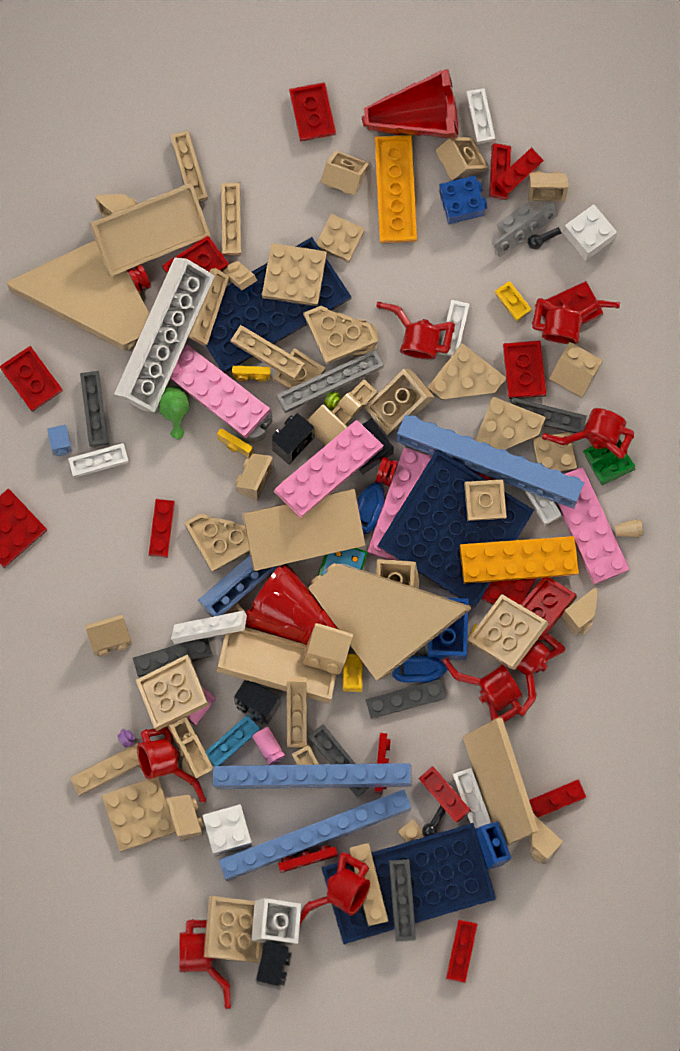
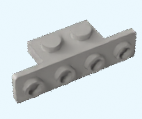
(521, 225)

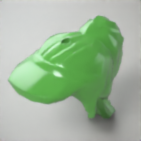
(174, 407)

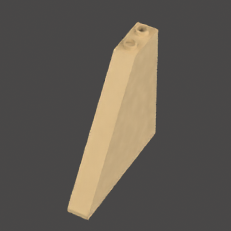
(86, 296)
(383, 615)

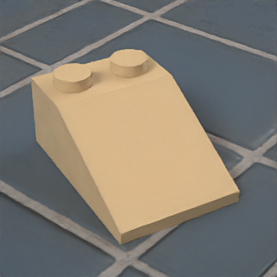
(399, 397)

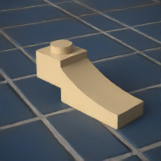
(190, 747)

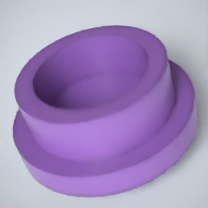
(126, 738)

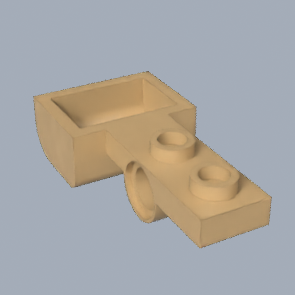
(331, 423)

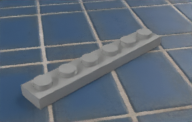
(329, 381)

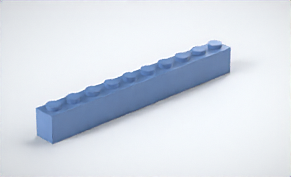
(491, 461)
(312, 776)
(315, 835)

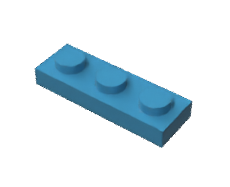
(232, 741)

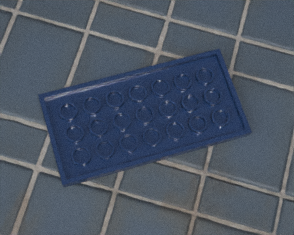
(266, 317)
(445, 878)

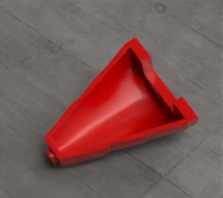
(417, 110)
(286, 608)

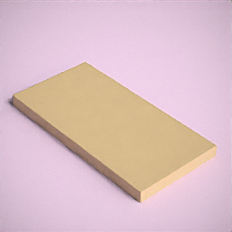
(149, 229)
(282, 537)
(270, 661)
(500, 781)

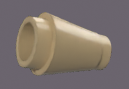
(630, 528)

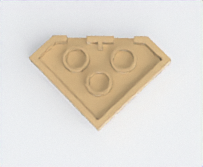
(338, 333)
(465, 376)
(508, 425)
(218, 540)

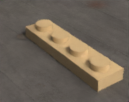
(188, 163)
(231, 219)
(206, 317)
(267, 352)
(296, 711)
(106, 770)
(373, 903)

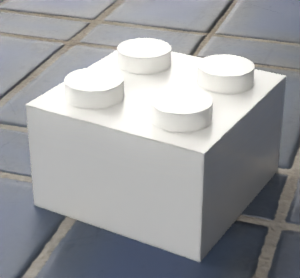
(589, 232)
(227, 830)
(276, 922)

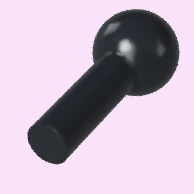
(536, 241)
(431, 828)

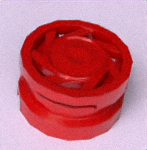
(139, 278)
(384, 470)

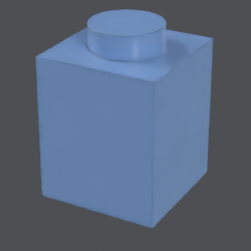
(59, 440)

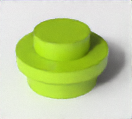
(332, 400)

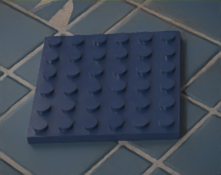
(435, 525)

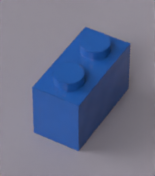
(493, 845)

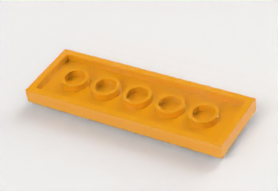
(395, 189)
(518, 559)

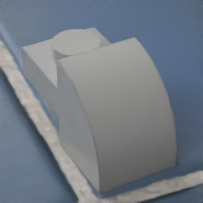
(258, 433)

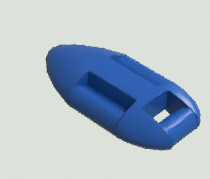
(370, 506)
(420, 670)

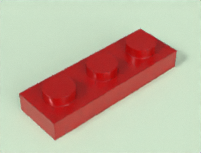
(499, 164)
(518, 171)
(161, 528)
(384, 745)
(444, 794)
(557, 799)
(307, 858)
(461, 951)

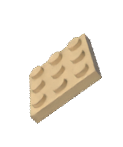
(294, 274)
(508, 632)
(172, 692)
(138, 814)
(231, 930)

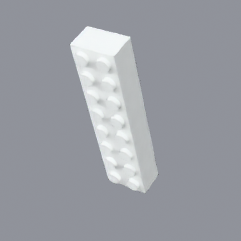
(164, 334)

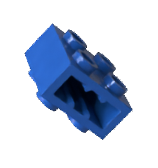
(462, 199)

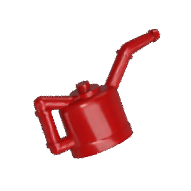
(563, 322)
(421, 338)
(602, 431)
(534, 662)
(497, 690)
(161, 759)
(344, 888)
(193, 960)

